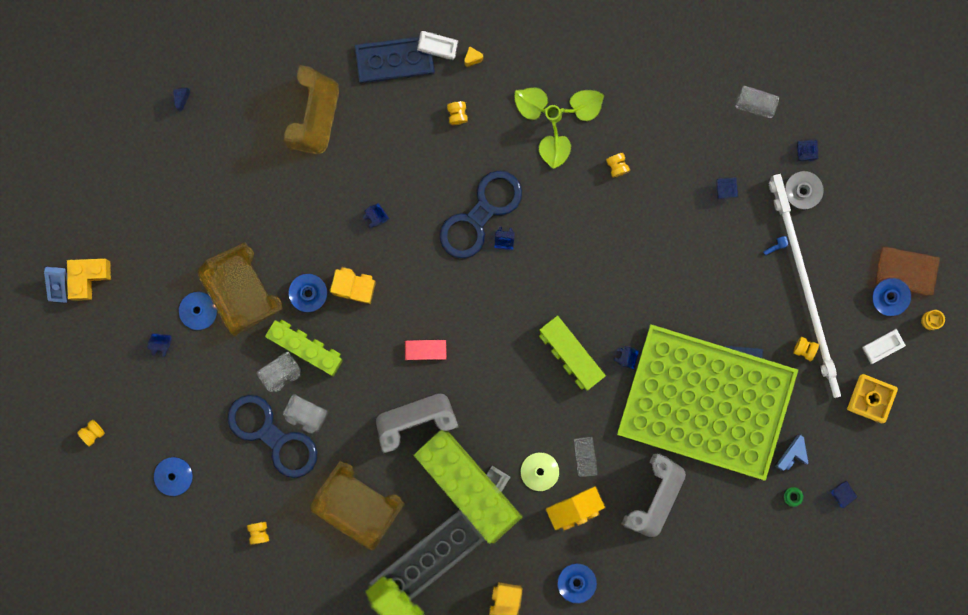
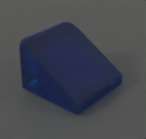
(180, 97)
(844, 494)

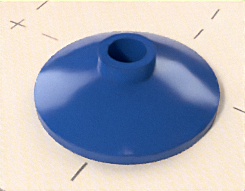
(300, 286)
(899, 301)
(207, 311)
(182, 479)
(584, 590)

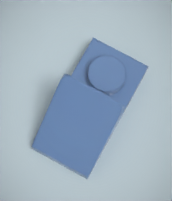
(56, 284)
(796, 449)

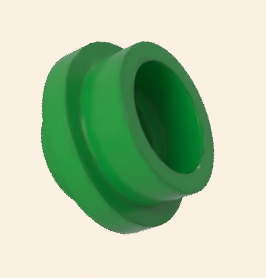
(799, 497)

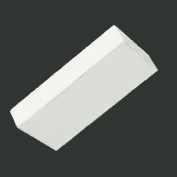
(437, 45)
(883, 346)

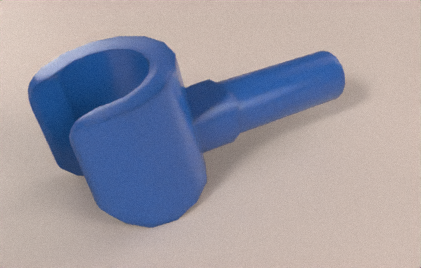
(782, 243)

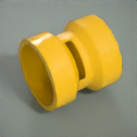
(457, 113)
(618, 165)
(936, 317)
(806, 348)
(91, 432)
(258, 533)

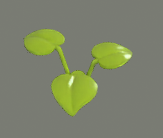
(533, 101)

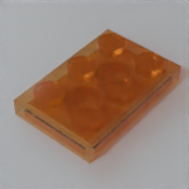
(914, 269)

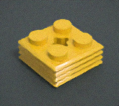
(883, 393)

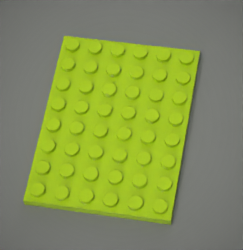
(707, 402)

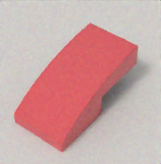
(425, 350)

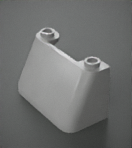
(393, 421)
(672, 480)

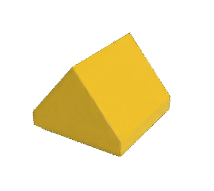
(473, 57)

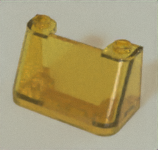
(315, 131)
(237, 289)
(355, 507)

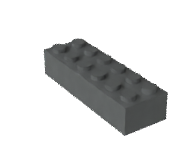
(433, 555)

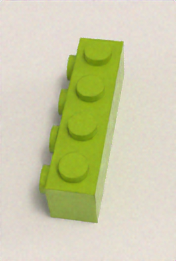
(298, 344)
(571, 353)

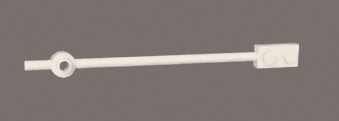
(782, 205)

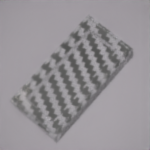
(585, 456)

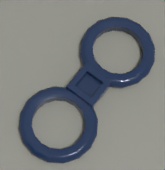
(480, 214)
(272, 436)

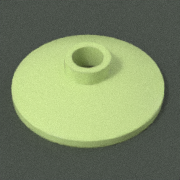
(537, 461)

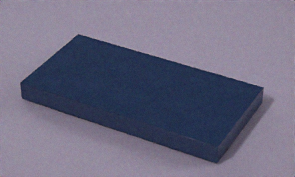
(392, 60)

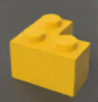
(82, 273)
(353, 287)
(575, 509)
(506, 599)

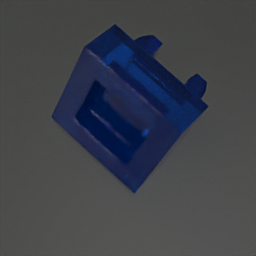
(807, 150)
(727, 188)
(376, 215)
(504, 239)
(159, 342)
(628, 357)

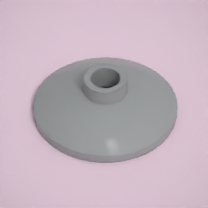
(810, 183)

